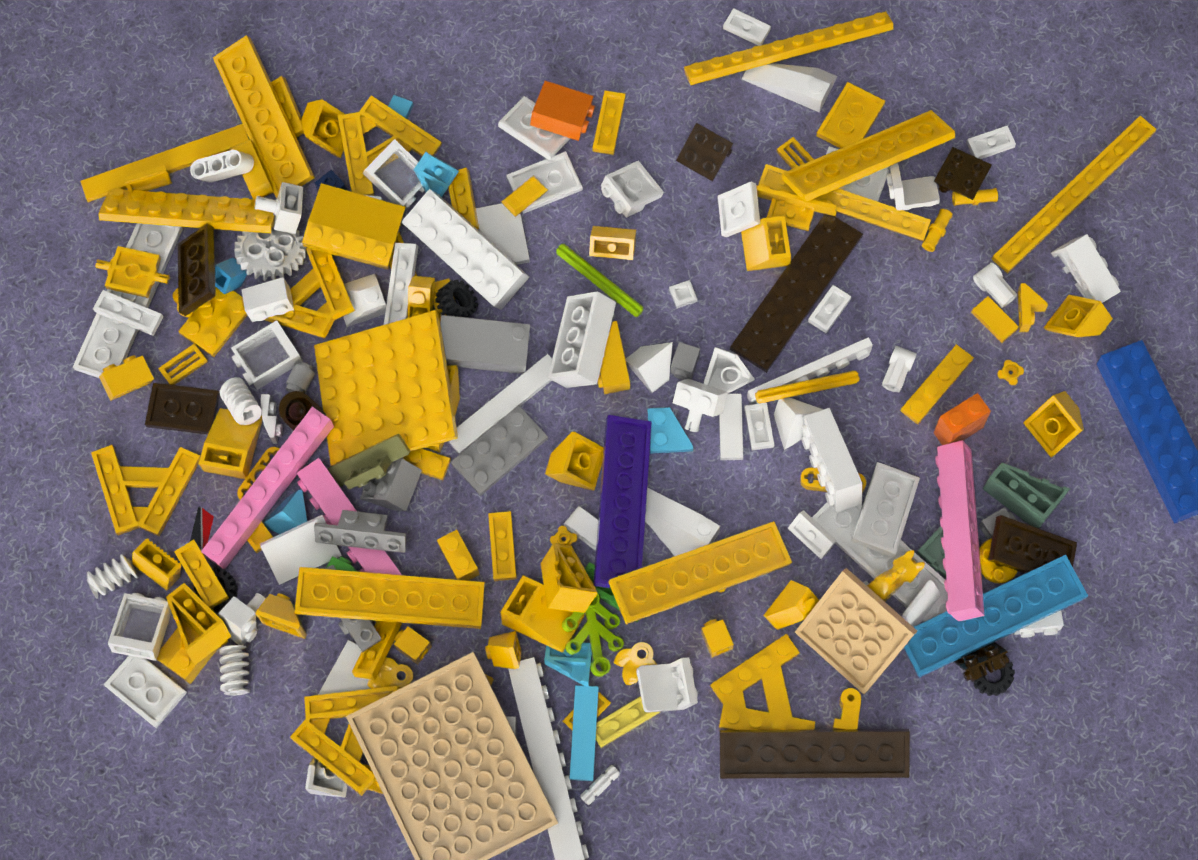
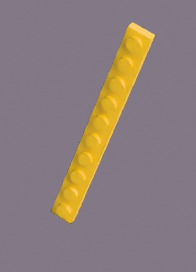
(788, 48)
(1073, 194)

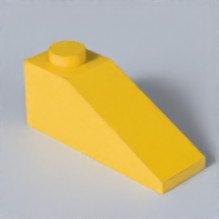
(613, 370)

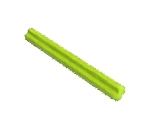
(599, 280)

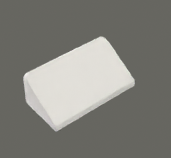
(921, 604)

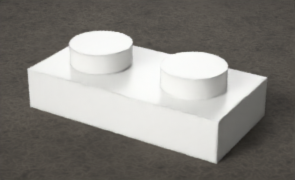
(746, 27)
(991, 143)
(829, 309)
(759, 426)
(812, 534)

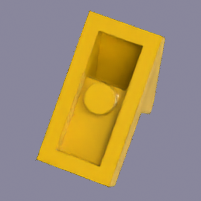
(1028, 303)

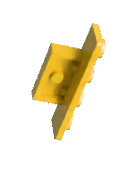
(796, 211)

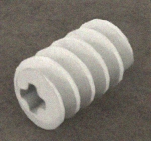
(240, 401)
(111, 575)
(233, 670)

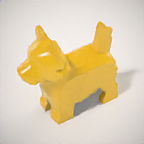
(890, 581)

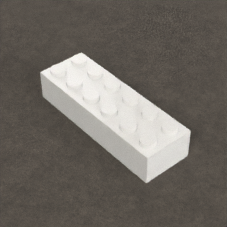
(465, 249)

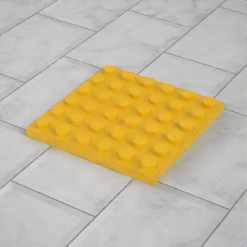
(385, 386)

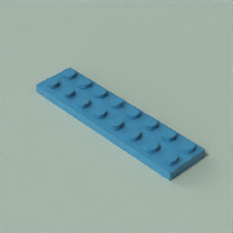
(1005, 611)

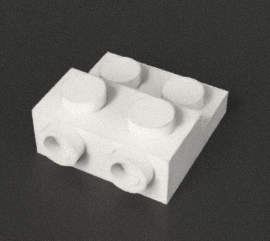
(631, 188)

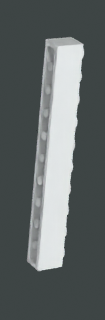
(546, 760)

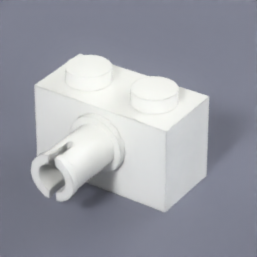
(286, 207)
(699, 400)
(241, 618)

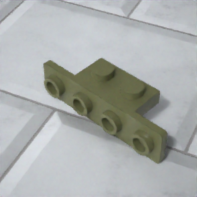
(369, 463)

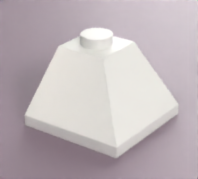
(366, 300)

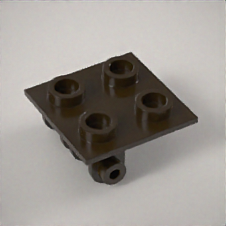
(704, 152)
(962, 173)
(992, 655)

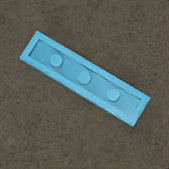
(584, 733)

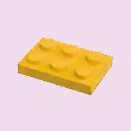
(850, 116)
(215, 324)

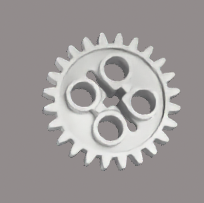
(269, 253)

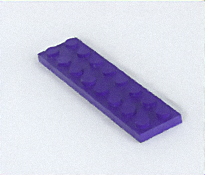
(622, 498)

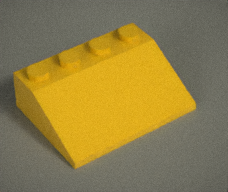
(353, 226)

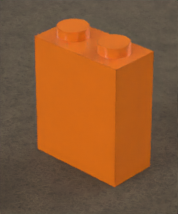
(562, 110)
(962, 420)

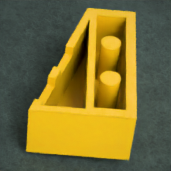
(566, 580)
(197, 623)

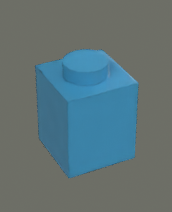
(229, 275)

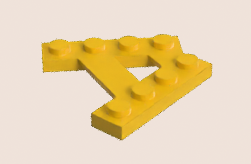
(379, 115)
(338, 304)
(169, 481)
(767, 668)
(342, 760)

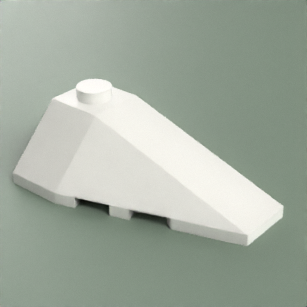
(797, 83)

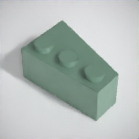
(1024, 494)

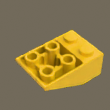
(229, 446)
(528, 614)

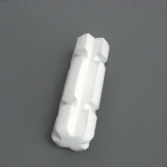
(600, 784)

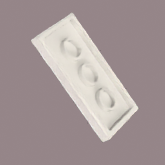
(885, 509)

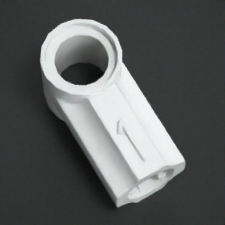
(992, 281)
(900, 365)

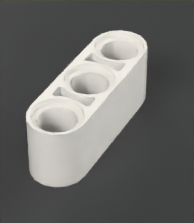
(222, 166)
(584, 526)

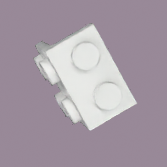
(911, 192)
(667, 686)

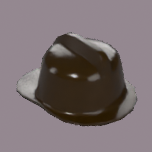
(295, 406)

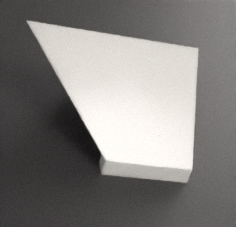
(651, 364)
(727, 371)
(789, 419)
(323, 781)

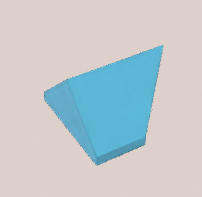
(288, 514)

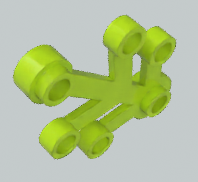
(594, 629)

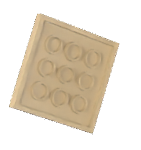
(855, 631)

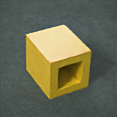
(716, 637)
(412, 644)

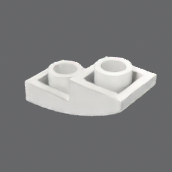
(270, 422)

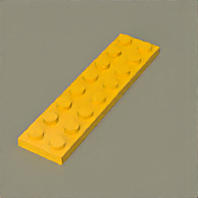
(262, 115)
(868, 155)
(185, 210)
(699, 572)
(389, 598)

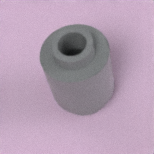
(300, 378)

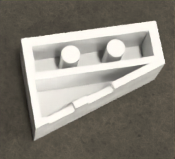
(1087, 268)

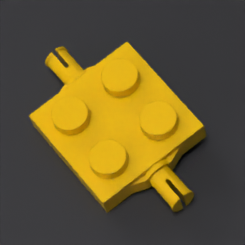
(132, 271)

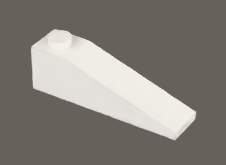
(678, 525)

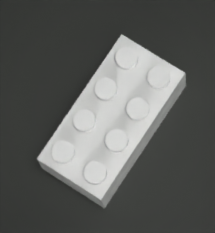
(582, 340)
(832, 460)

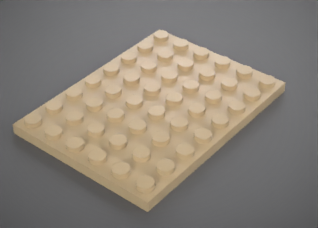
(452, 766)

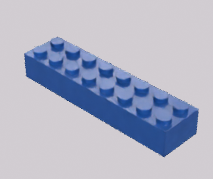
(1154, 426)

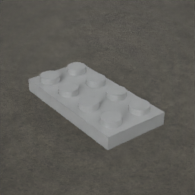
(499, 450)

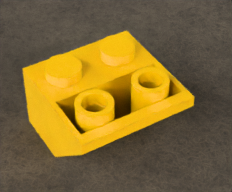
(766, 244)

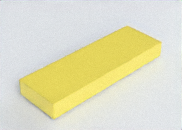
(621, 722)

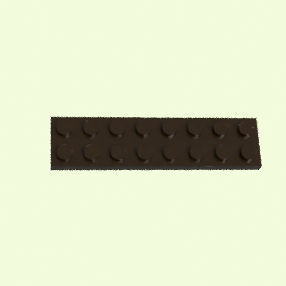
(796, 292)
(815, 753)

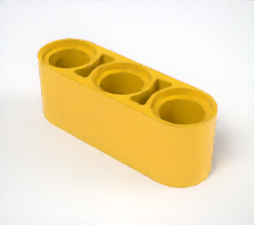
(255, 179)

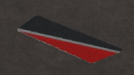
(202, 527)

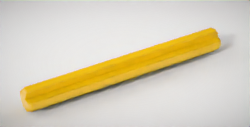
(807, 386)

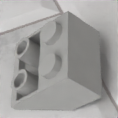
(394, 488)

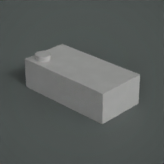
(485, 344)

